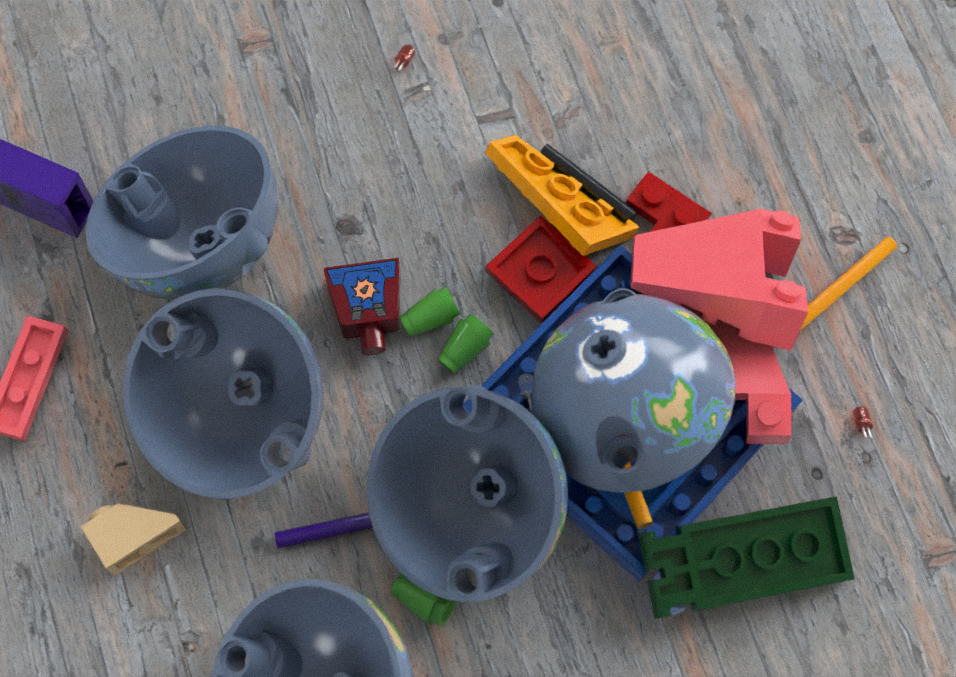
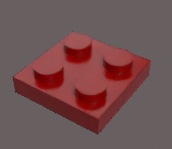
(540, 269)

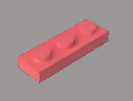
(28, 375)

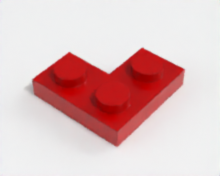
(664, 204)

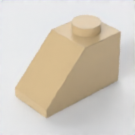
(129, 533)

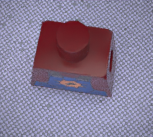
(366, 300)

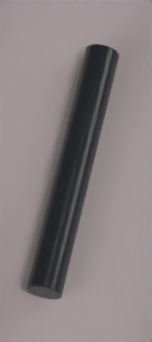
(590, 185)

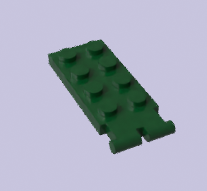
(747, 556)

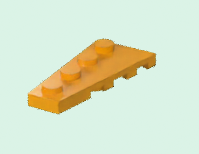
(558, 197)

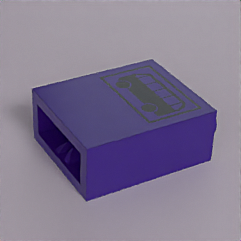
(43, 189)

